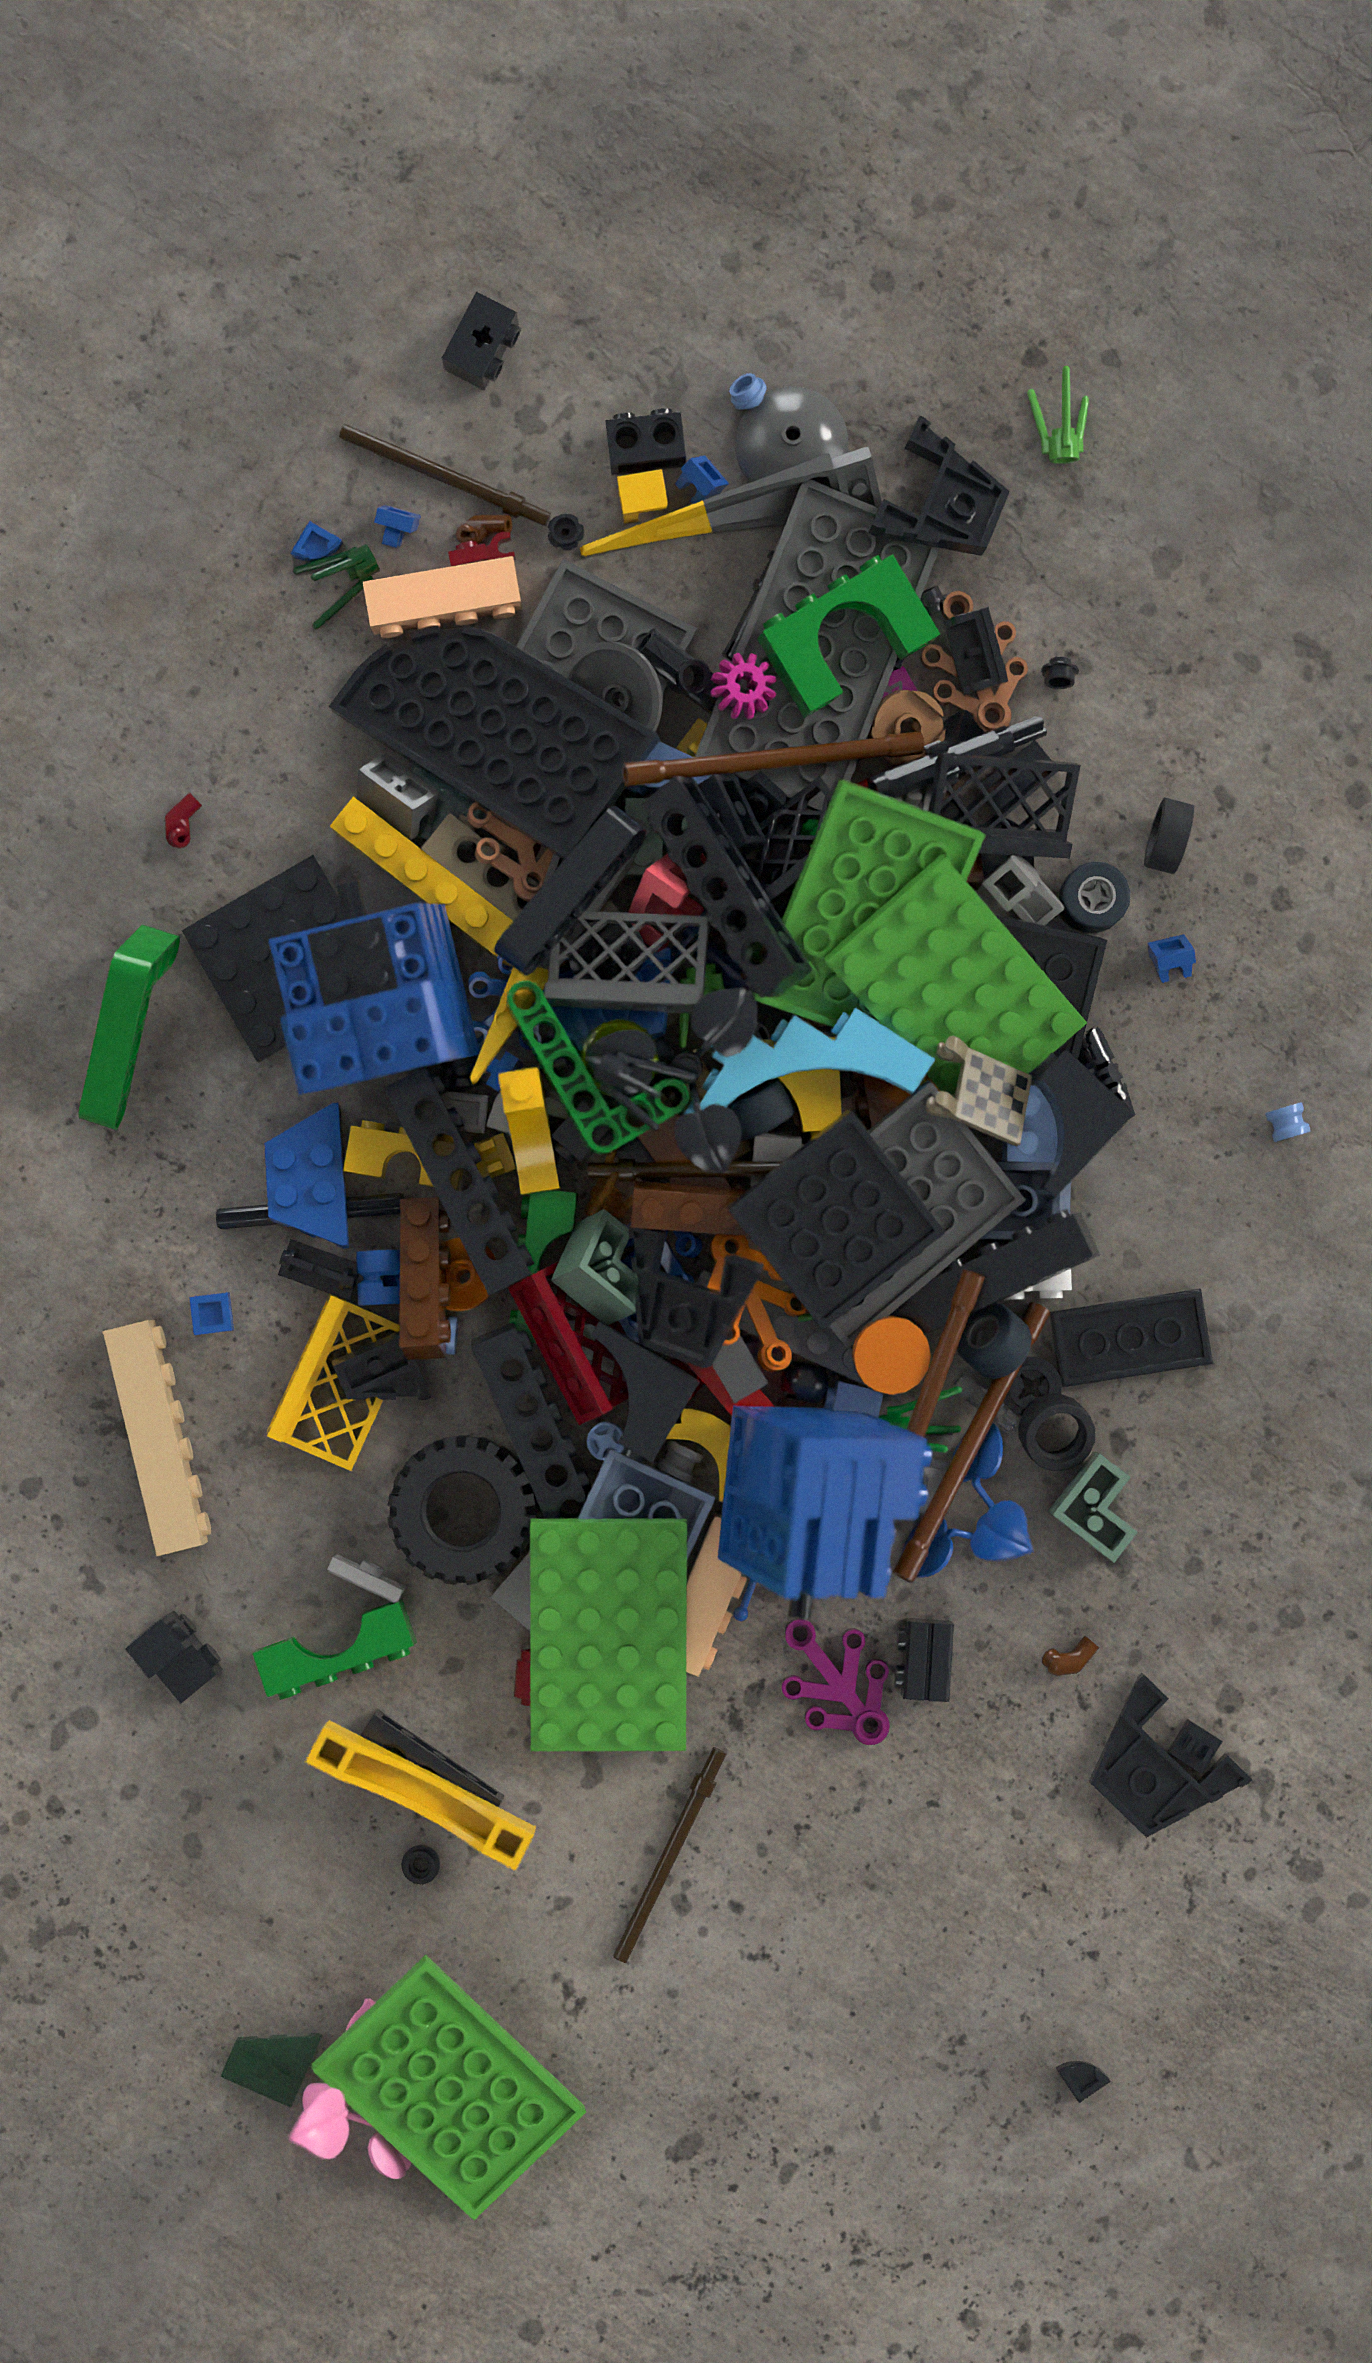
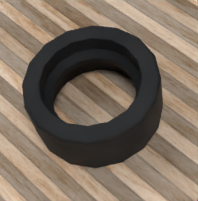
(1169, 835)
(1069, 1456)

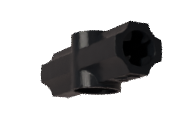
(670, 662)

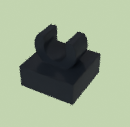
(1195, 1746)

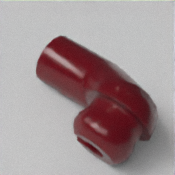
(177, 821)

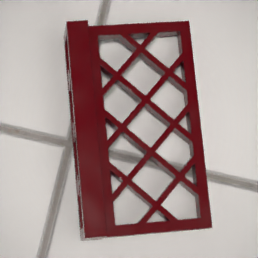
(563, 1346)

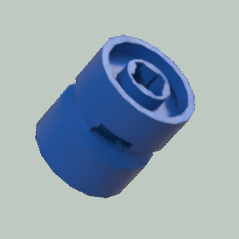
(372, 1266)

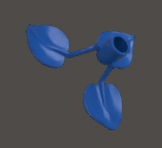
(999, 1532)

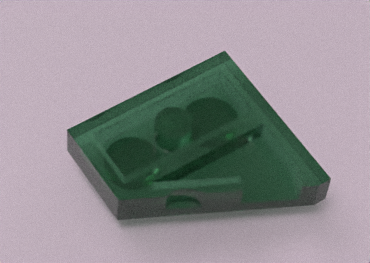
(271, 2064)

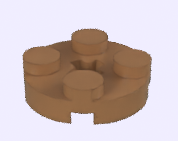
(902, 706)

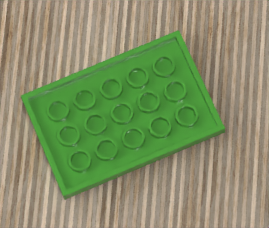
(856, 865)
(948, 967)
(608, 1634)
(449, 2087)

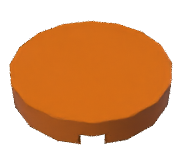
(891, 1355)

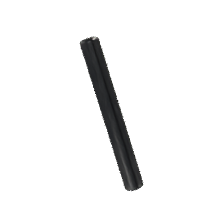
(356, 1207)

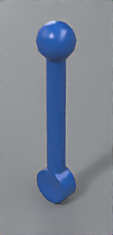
(741, 1612)

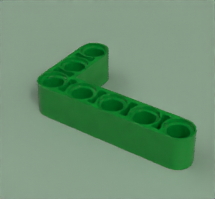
(121, 1021)
(581, 1080)

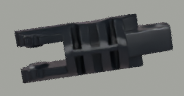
(1097, 1057)

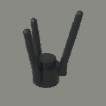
(615, 1073)

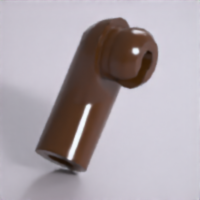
(482, 526)
(1072, 1661)

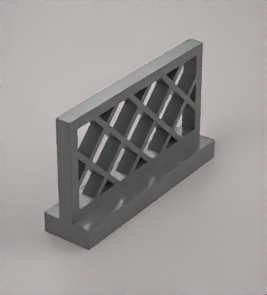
(630, 995)

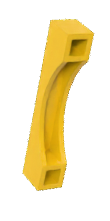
(421, 874)
(395, 1778)

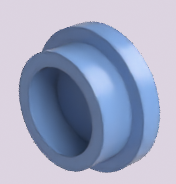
(747, 391)

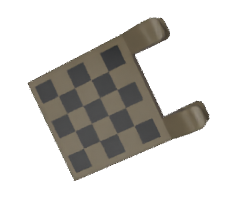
(987, 1093)

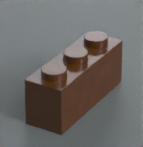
(685, 1208)

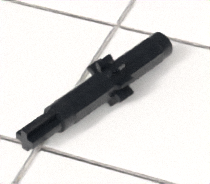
(921, 770)

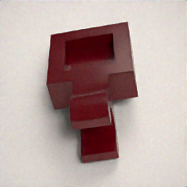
(472, 552)

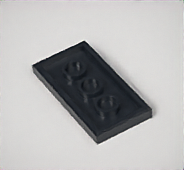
(1131, 1337)

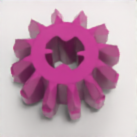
(730, 689)

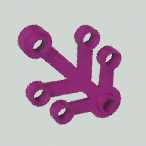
(840, 1687)

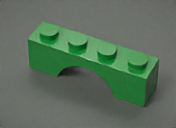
(548, 1218)
(289, 1664)

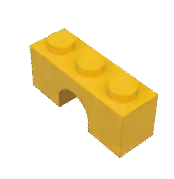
(372, 1149)

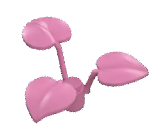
(325, 2130)

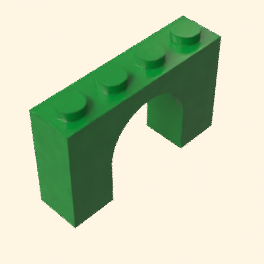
(879, 592)

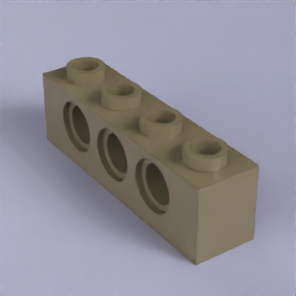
(444, 847)

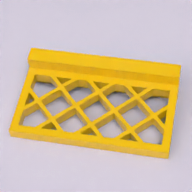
(305, 1379)

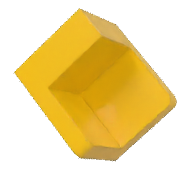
(641, 494)

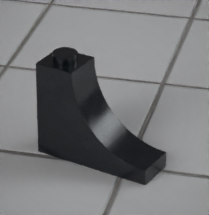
(1084, 1117)
(655, 1390)

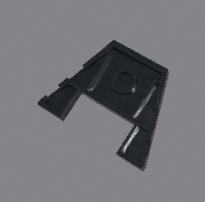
(958, 507)
(682, 1315)
(1145, 1779)

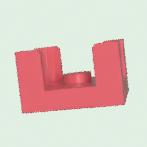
(662, 892)

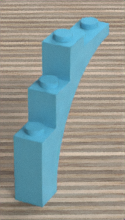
(859, 1047)

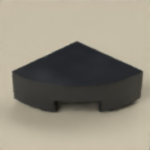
(1082, 2078)

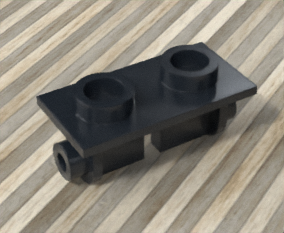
(318, 1269)

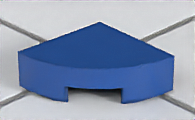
(315, 544)

